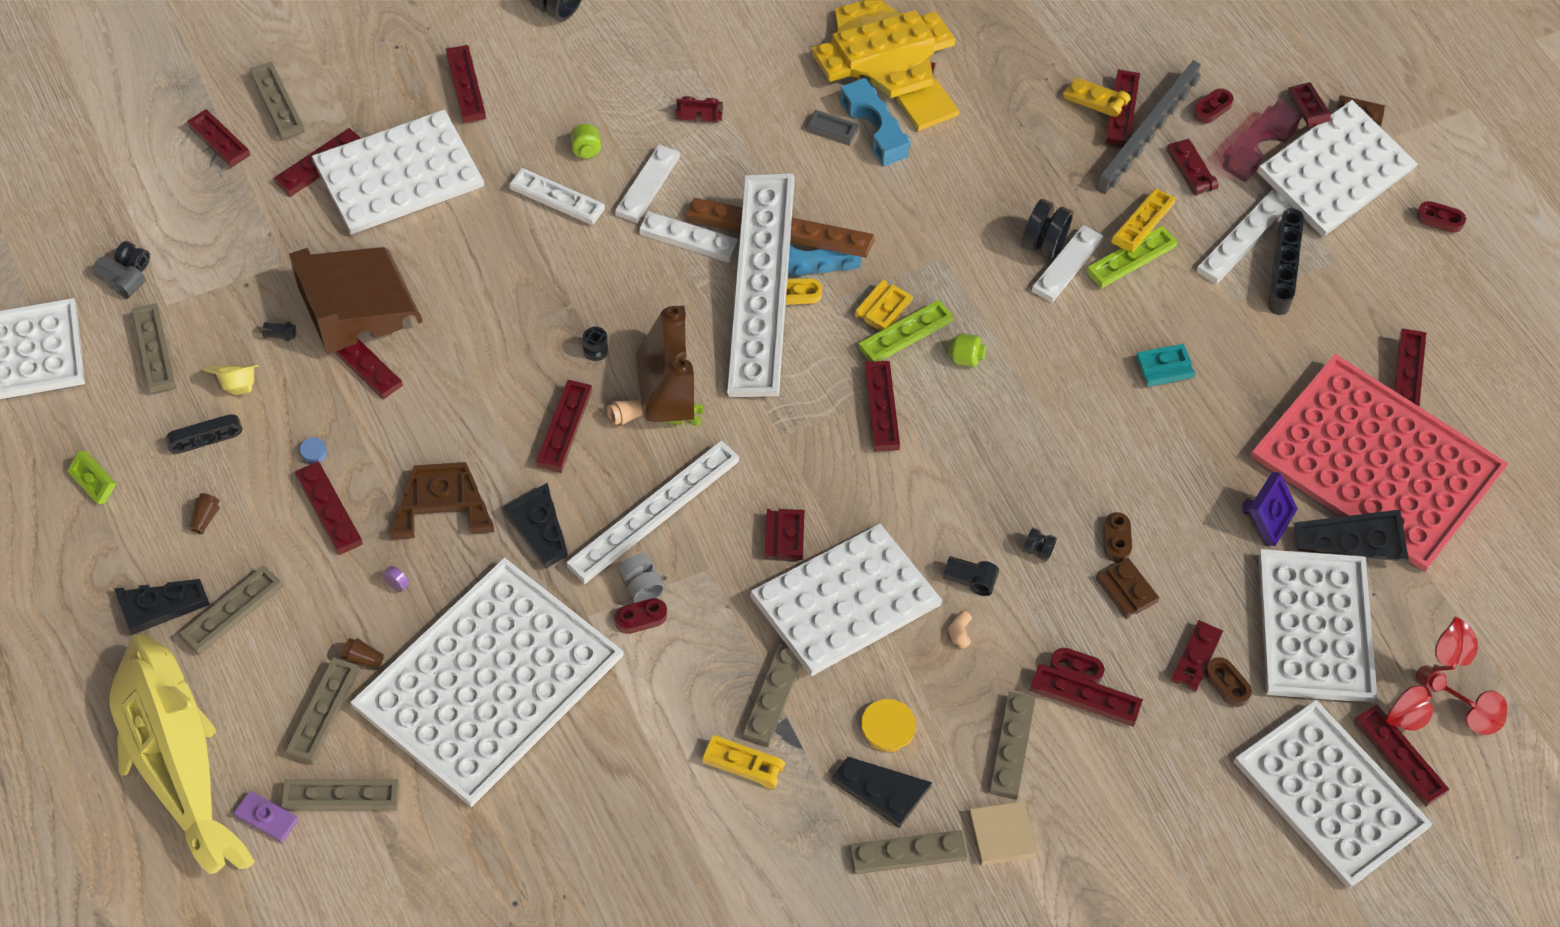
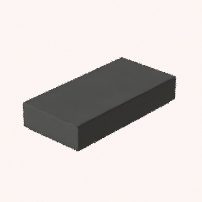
(832, 127)

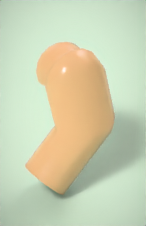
(957, 630)

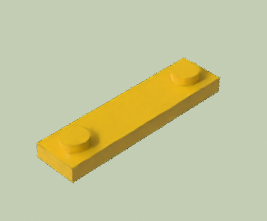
(1143, 220)

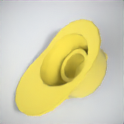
(234, 378)

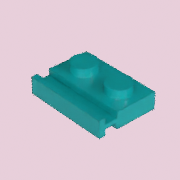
(1165, 365)

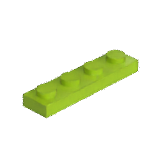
(1124, 262)
(906, 332)

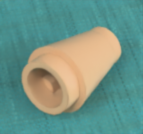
(624, 411)

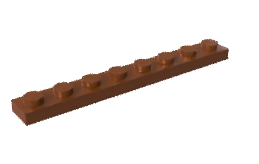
(802, 231)

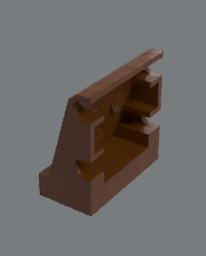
(352, 294)

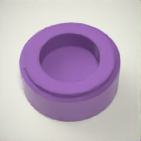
(396, 578)

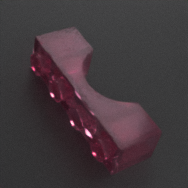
(1276, 124)

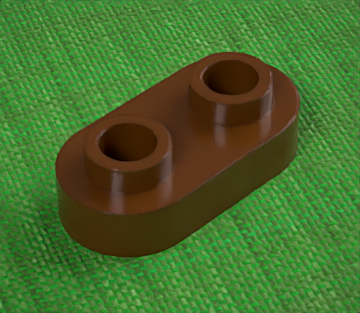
(1117, 534)
(1230, 682)

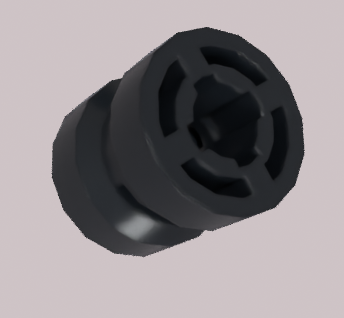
(130, 255)
(595, 343)
(1034, 541)

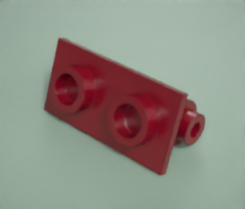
(709, 109)

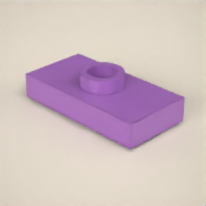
(266, 816)

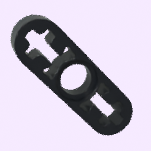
(191, 438)

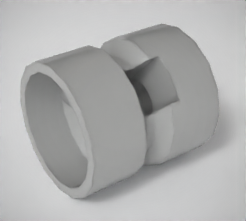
(641, 577)

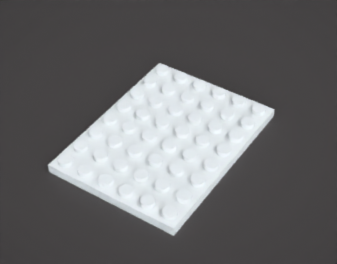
(487, 681)

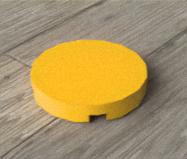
(888, 725)

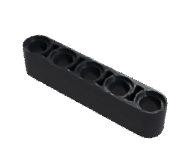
(1286, 261)

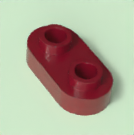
(1209, 107)
(1441, 216)
(641, 615)
(1078, 664)

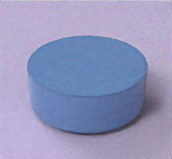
(313, 450)

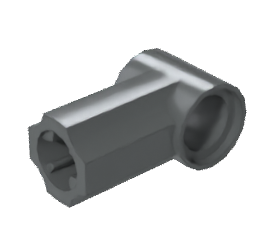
(122, 279)

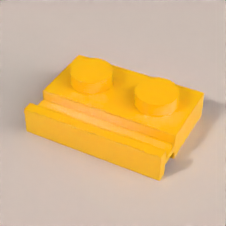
(884, 305)

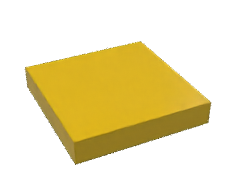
(928, 106)

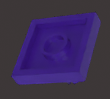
(1271, 508)

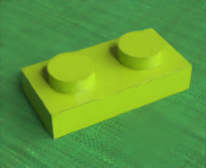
(91, 477)

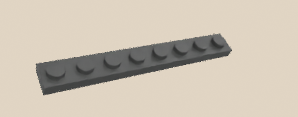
(1147, 130)

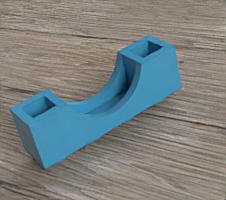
(862, 101)
(820, 261)

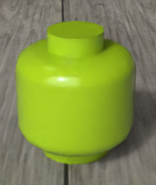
(585, 141)
(967, 349)

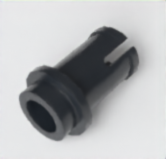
(285, 331)

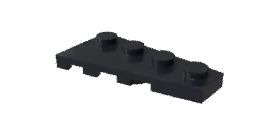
(1367, 535)

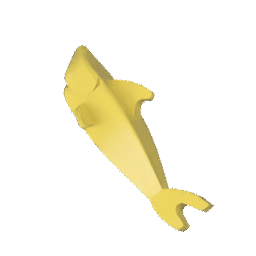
(167, 743)

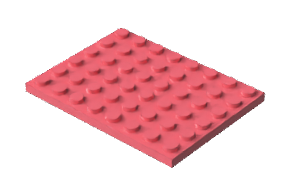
(1378, 452)

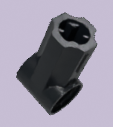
(979, 576)

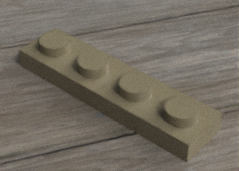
(277, 100)
(153, 348)
(231, 610)
(772, 697)
(322, 710)
(1012, 745)
(340, 794)
(908, 852)

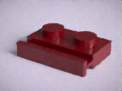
(784, 534)

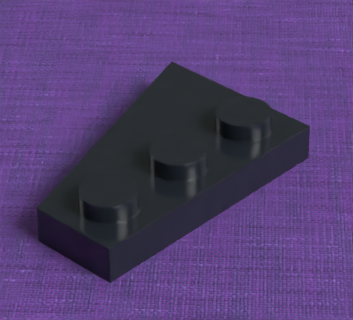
(538, 525)
(156, 605)
(881, 789)

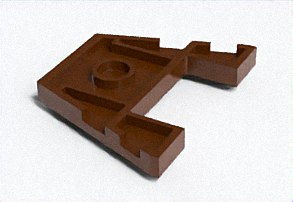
(440, 489)

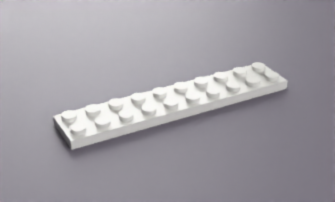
(761, 286)

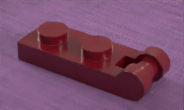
(1192, 167)
(1197, 655)

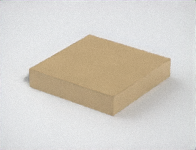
(1003, 833)

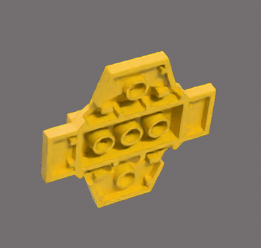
(883, 46)

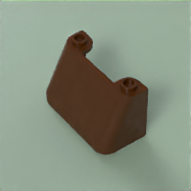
(663, 377)

